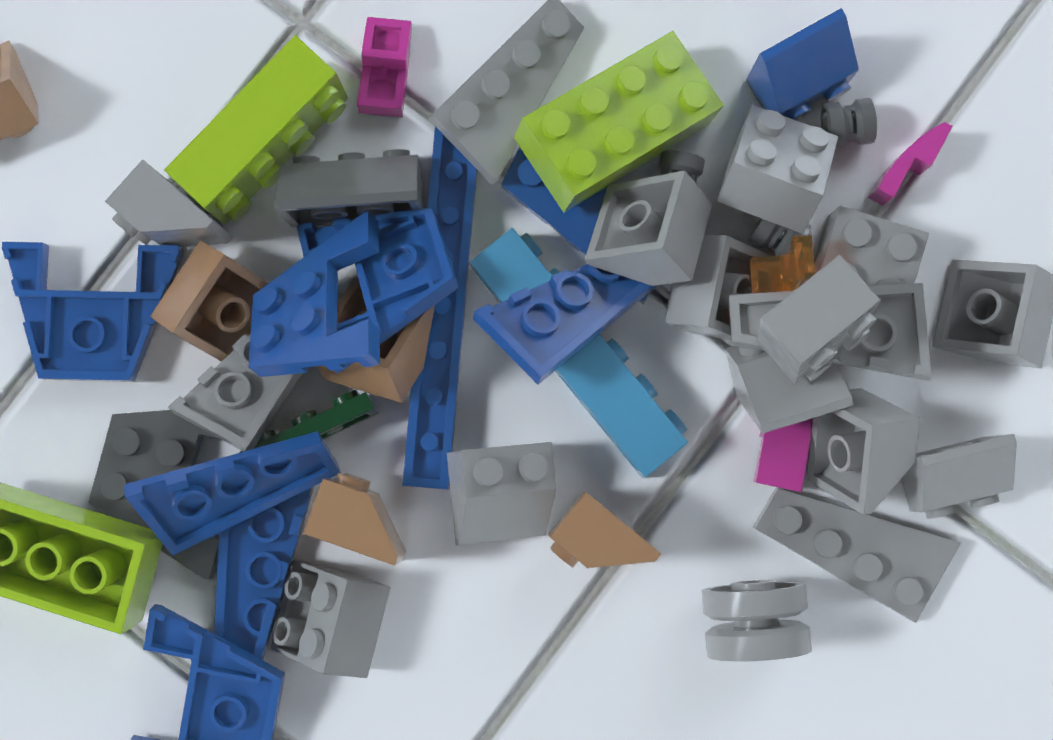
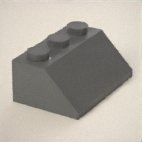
(348, 187)

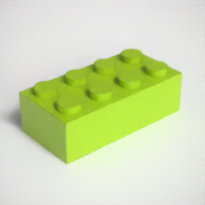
(617, 121)
(259, 131)
(75, 560)

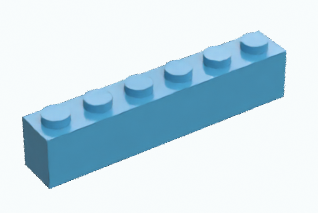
(597, 372)

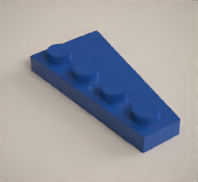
(529, 190)

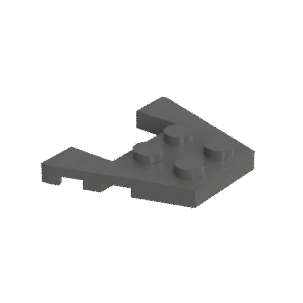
(144, 447)

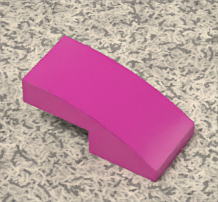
(384, 67)
(915, 158)
(784, 456)

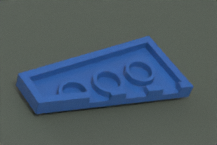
(559, 317)
(220, 493)
(254, 570)

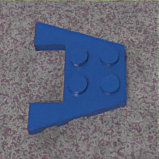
(405, 275)
(298, 310)
(89, 331)
(227, 687)

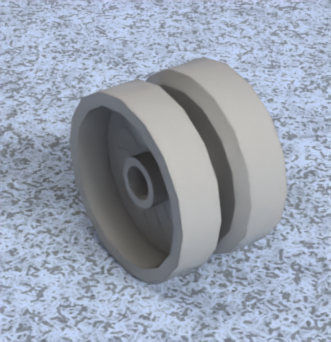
(756, 628)

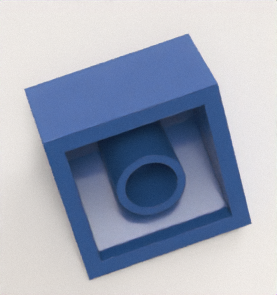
(805, 67)

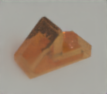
(784, 271)

